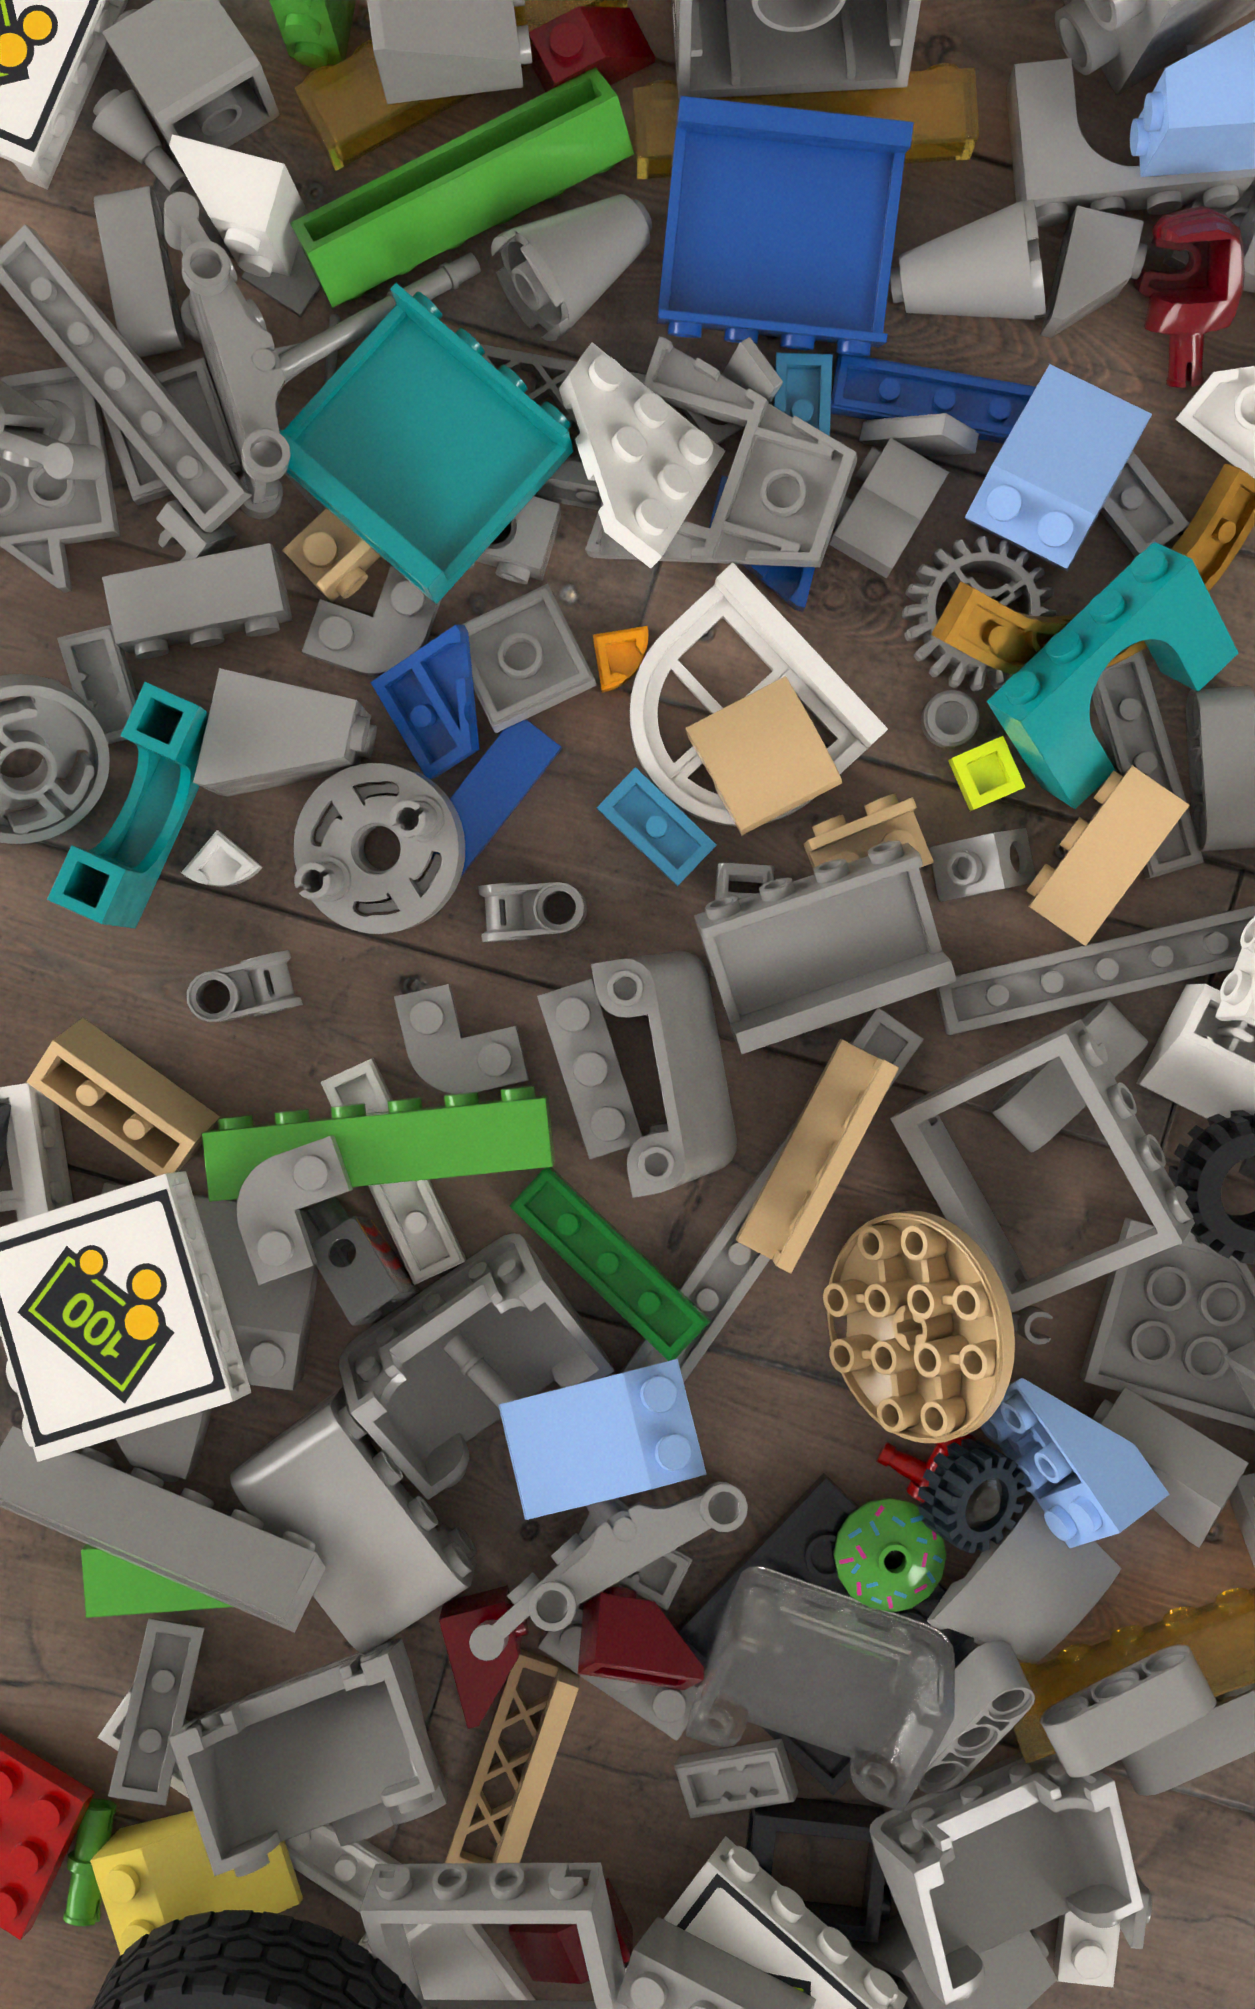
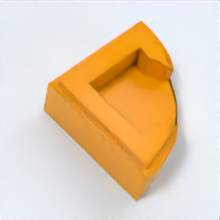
(619, 655)

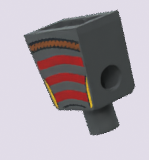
(374, 1280)

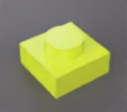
(986, 773)

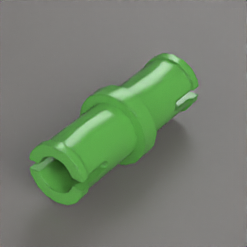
(83, 1893)

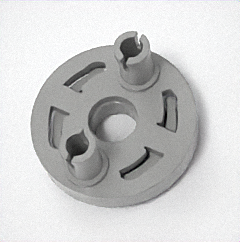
(56, 726)
(338, 870)

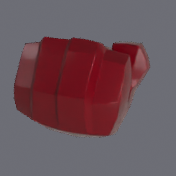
(1199, 295)

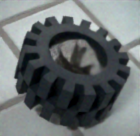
(971, 1495)

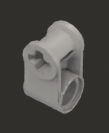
(526, 910)
(248, 988)

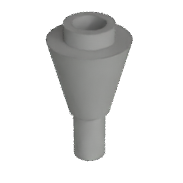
(127, 126)

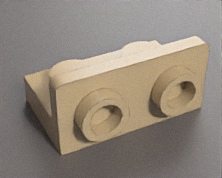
(331, 556)
(884, 822)

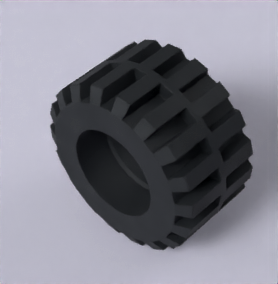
(1202, 1175)

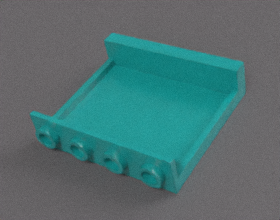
(425, 445)

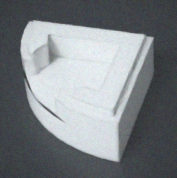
(221, 863)

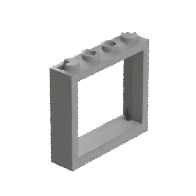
(1115, 1115)
(495, 1896)

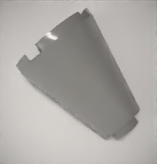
(569, 260)
(977, 269)

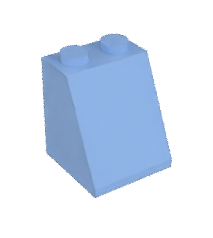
(1201, 111)

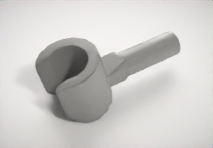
(1022, 1324)

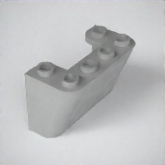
(371, 1535)

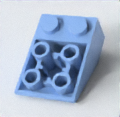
(1072, 1465)

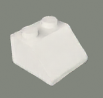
(247, 202)

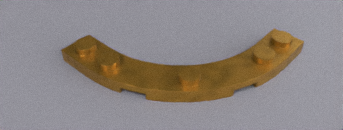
(1011, 638)

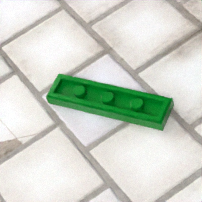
(610, 1263)

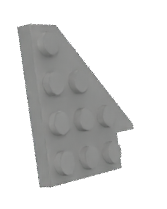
(47, 512)
(1171, 1325)

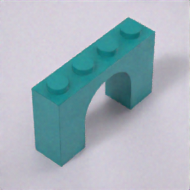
(1050, 697)
(120, 872)

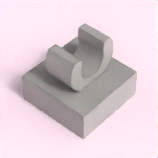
(183, 529)

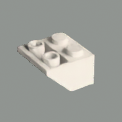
(1201, 1059)

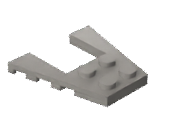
(780, 485)

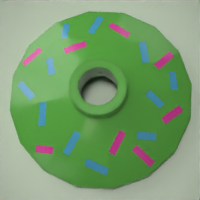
(870, 1536)

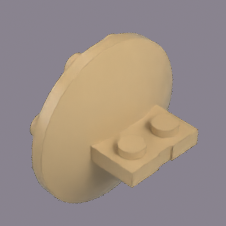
(924, 1326)

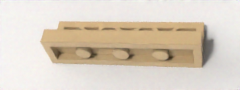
(816, 1154)
(537, 1758)

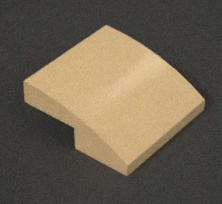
(764, 755)

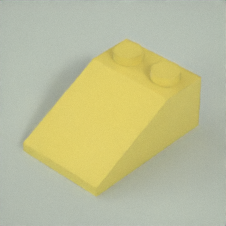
(164, 1874)

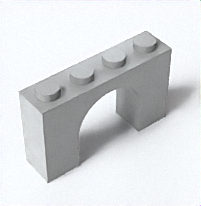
(1064, 172)

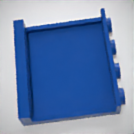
(781, 224)

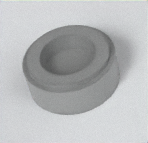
(949, 719)

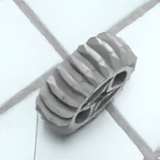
(951, 570)

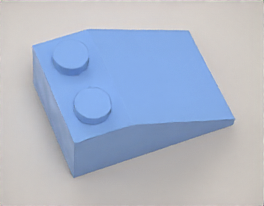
(1057, 467)
(602, 1439)

